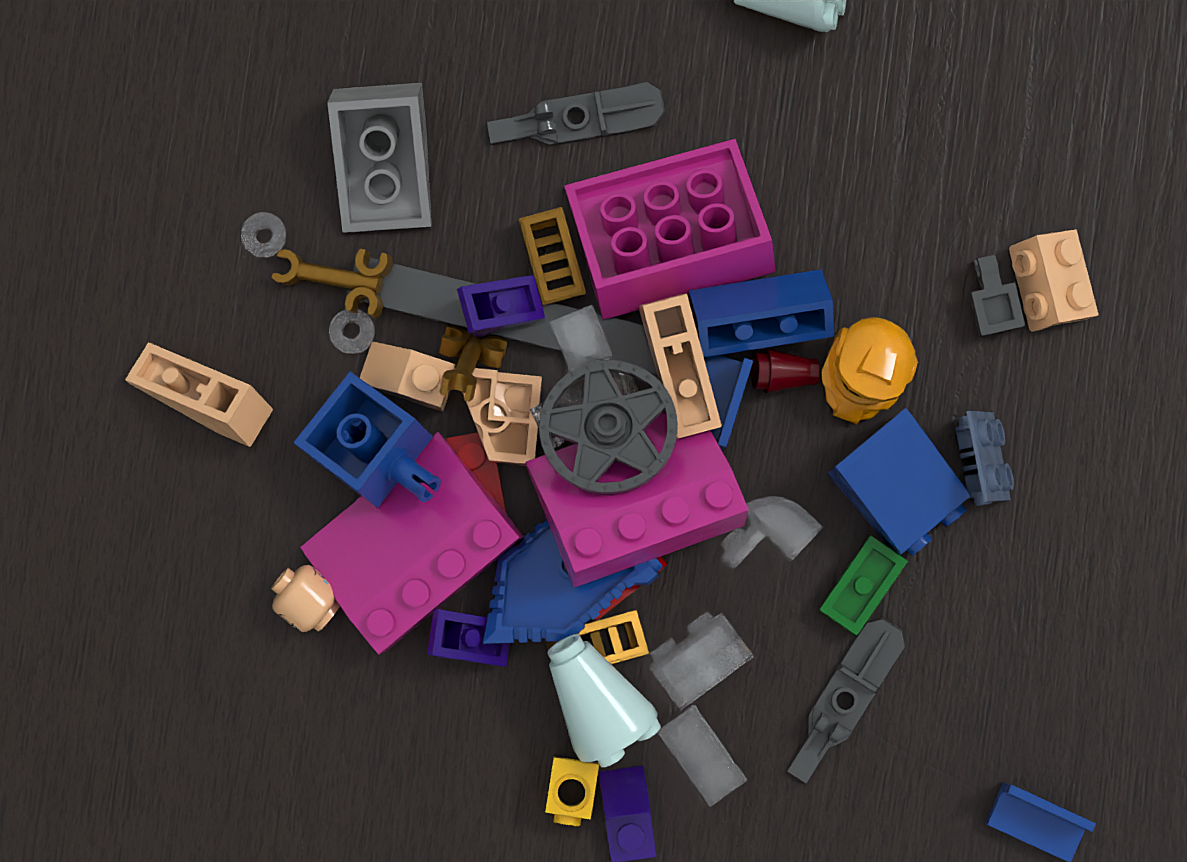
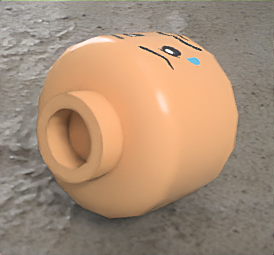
(304, 599)

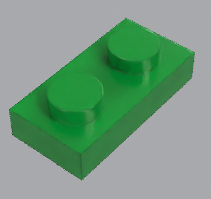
(863, 585)

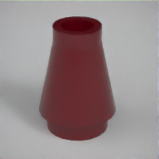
(782, 371)

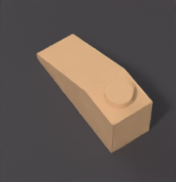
(680, 363)
(201, 393)

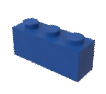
(762, 313)

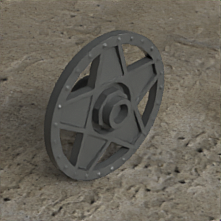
(608, 427)

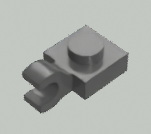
(995, 305)

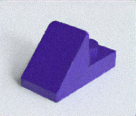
(500, 304)
(462, 637)
(627, 814)

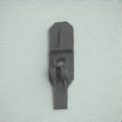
(604, 113)
(861, 676)

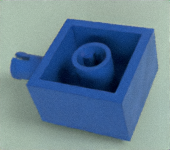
(368, 443)

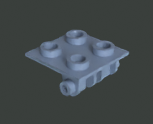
(985, 436)

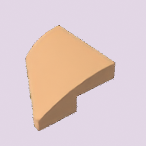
(504, 415)

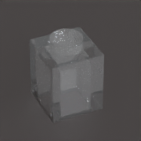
(581, 338)

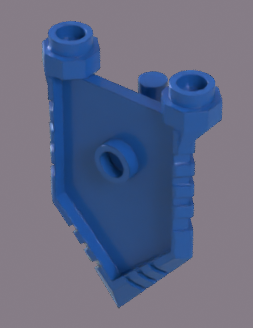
(537, 595)

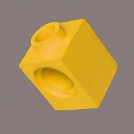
(567, 769)

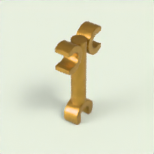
(365, 283)
(470, 349)

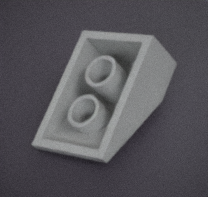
(381, 157)

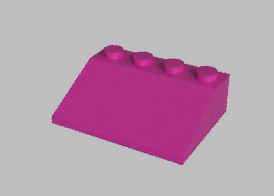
(670, 228)
(679, 507)
(409, 554)

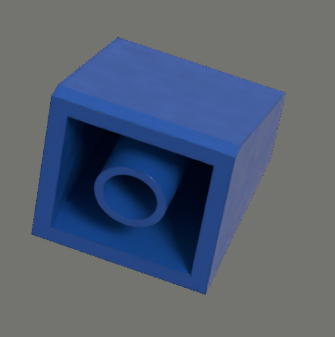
(901, 484)

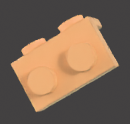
(1053, 280)

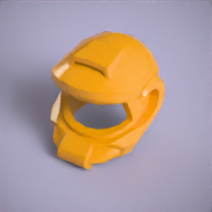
(873, 362)

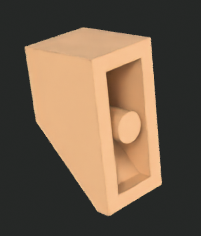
(406, 374)

